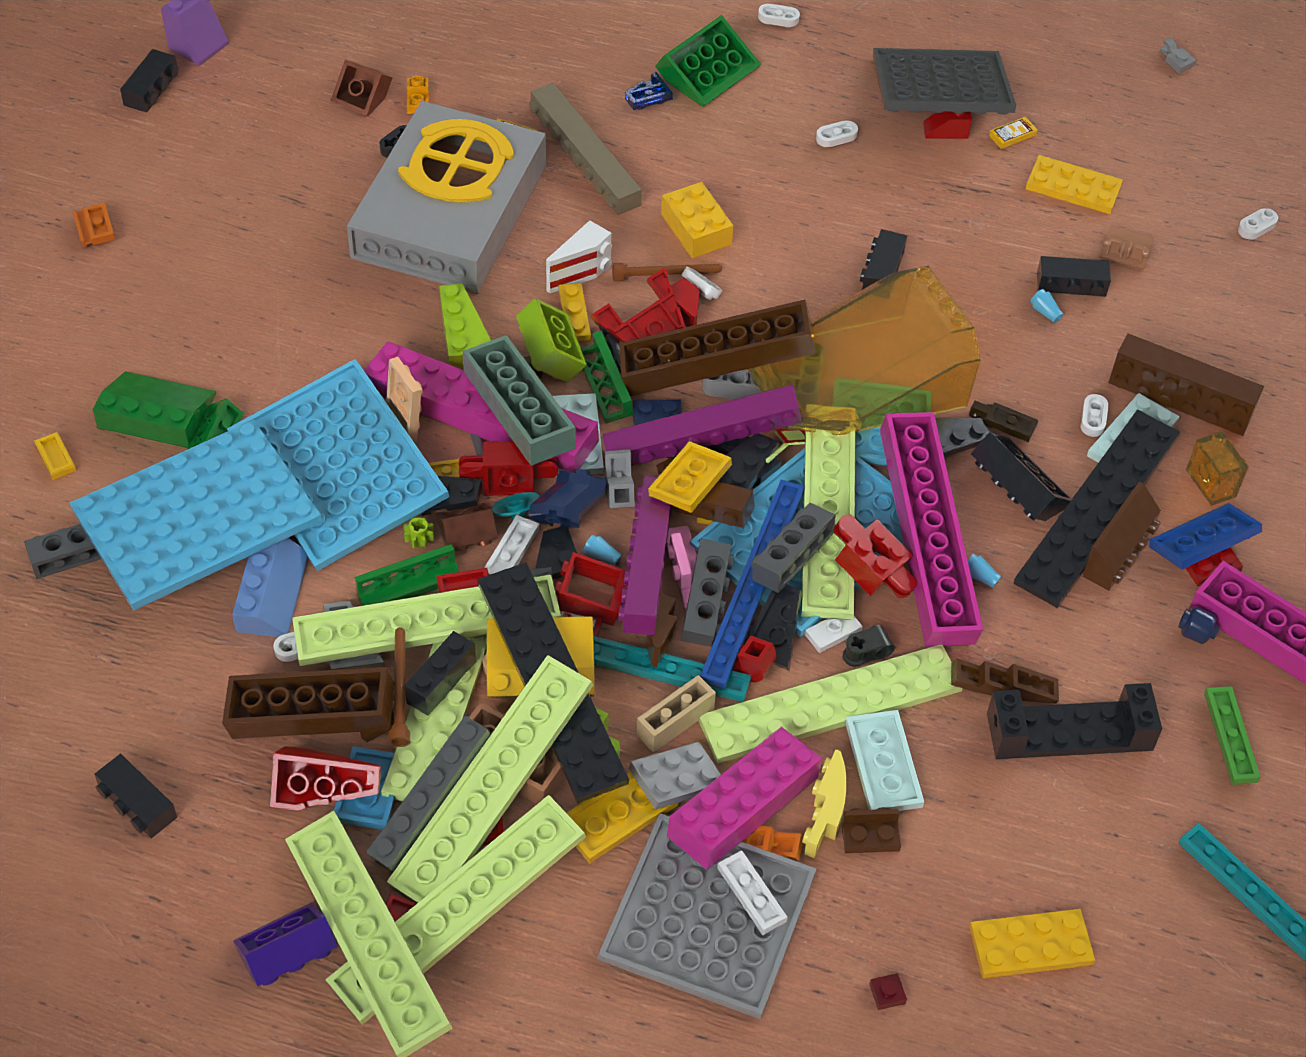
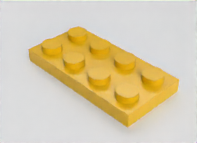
(1074, 184)
(613, 818)
(1031, 943)

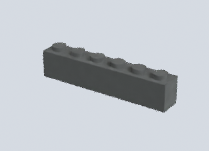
(428, 794)

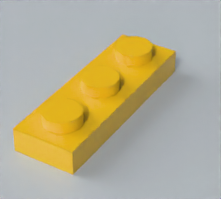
(574, 305)

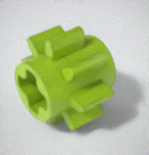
(418, 532)

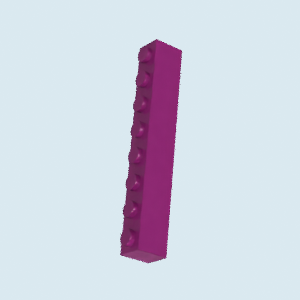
(707, 425)
(645, 563)

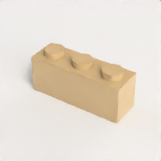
(675, 713)

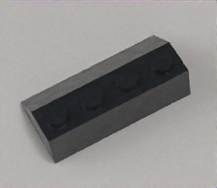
(1020, 477)

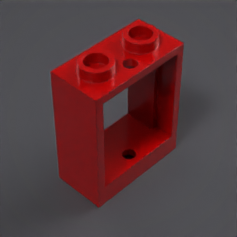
(597, 571)

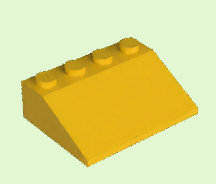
(502, 675)

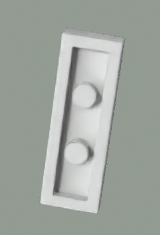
(513, 545)
(752, 892)

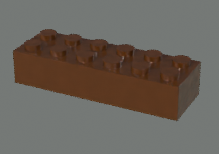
(1185, 384)
(309, 703)

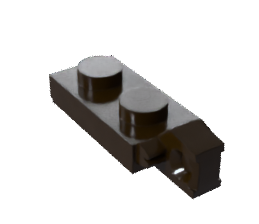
(1005, 420)

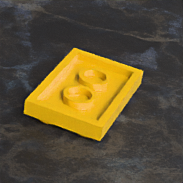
(690, 476)

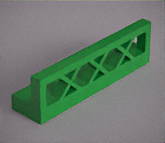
(614, 381)
(216, 421)
(408, 581)

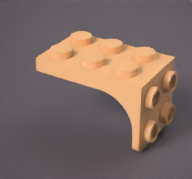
(404, 397)

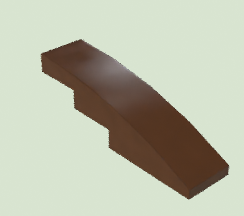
(992, 677)

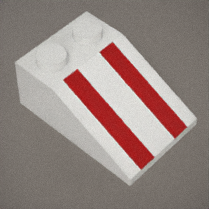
(580, 257)

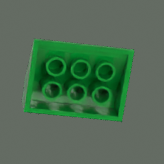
(708, 62)
(152, 408)

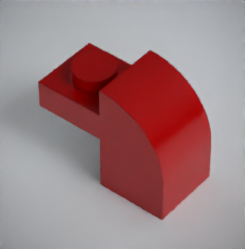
(755, 658)

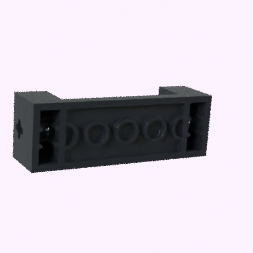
(1074, 728)

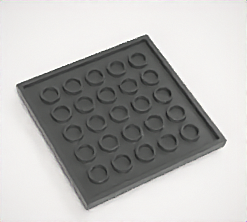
(943, 81)

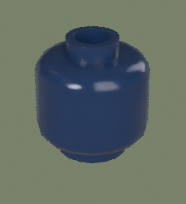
(1198, 625)

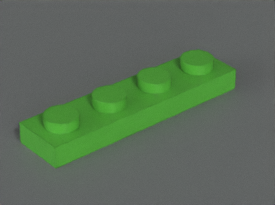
(1232, 735)

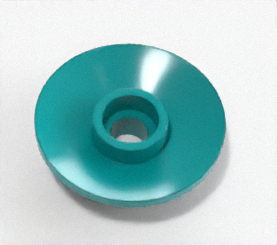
(514, 504)

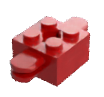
(505, 469)
(866, 566)

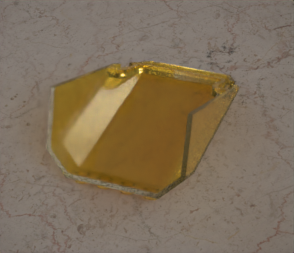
(879, 354)

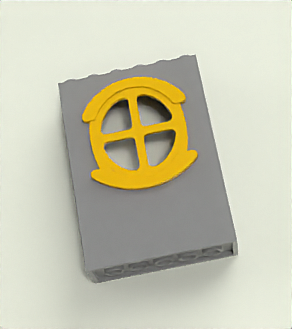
(441, 228)

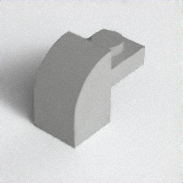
(620, 483)

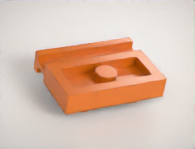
(94, 225)

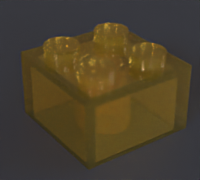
(1217, 468)

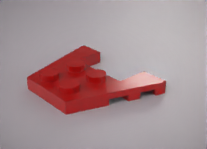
(653, 320)

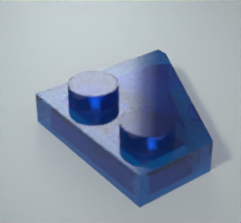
(649, 93)

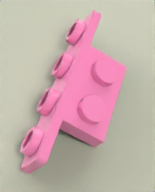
(683, 559)

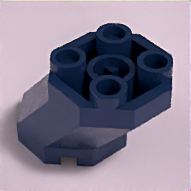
(569, 499)

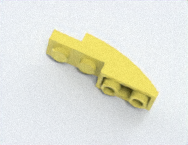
(829, 804)

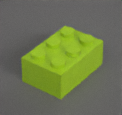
(550, 340)

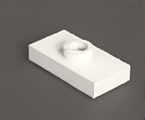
(832, 632)

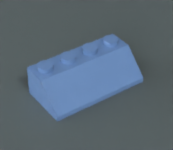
(270, 590)

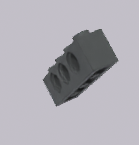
(793, 547)
(60, 551)
(709, 555)

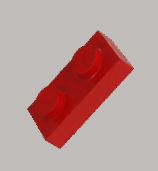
(1203, 569)

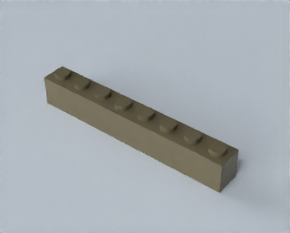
(585, 149)

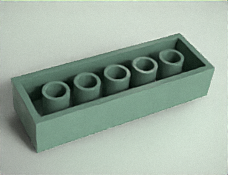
(519, 400)

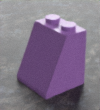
(193, 29)

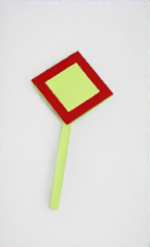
(788, 437)

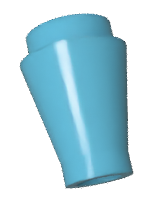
(1046, 305)
(601, 550)
(982, 571)

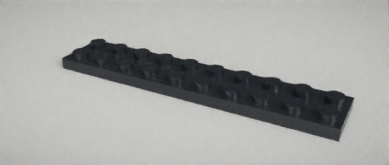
(1067, 545)
(531, 635)

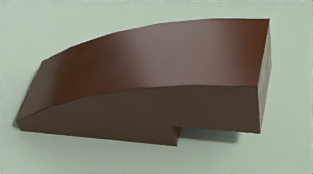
(664, 630)

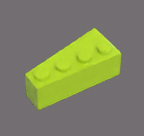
(460, 322)

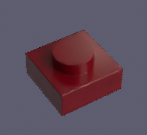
(888, 991)

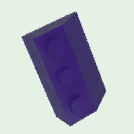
(286, 944)

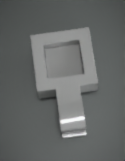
(1178, 59)

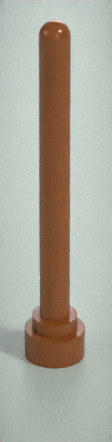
(623, 271)
(399, 733)

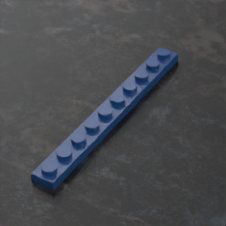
(748, 592)

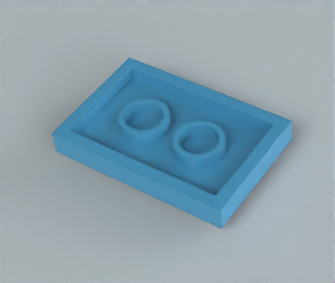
(371, 810)

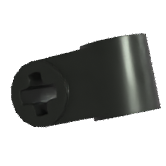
(867, 646)

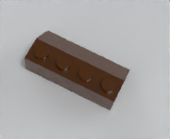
(1123, 538)

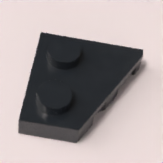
(554, 549)

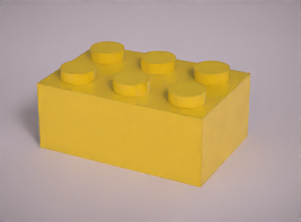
(697, 220)

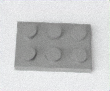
(674, 774)

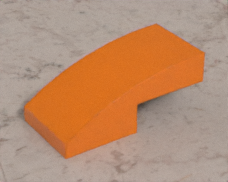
(779, 843)

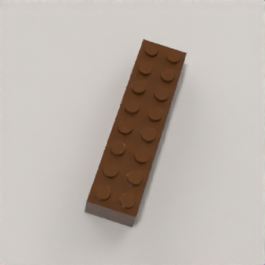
(717, 348)

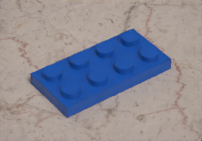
(1205, 535)

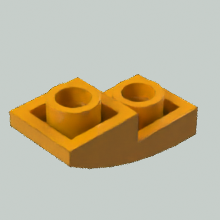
(416, 92)

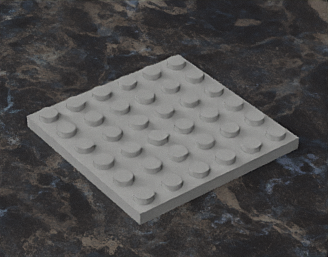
(694, 932)

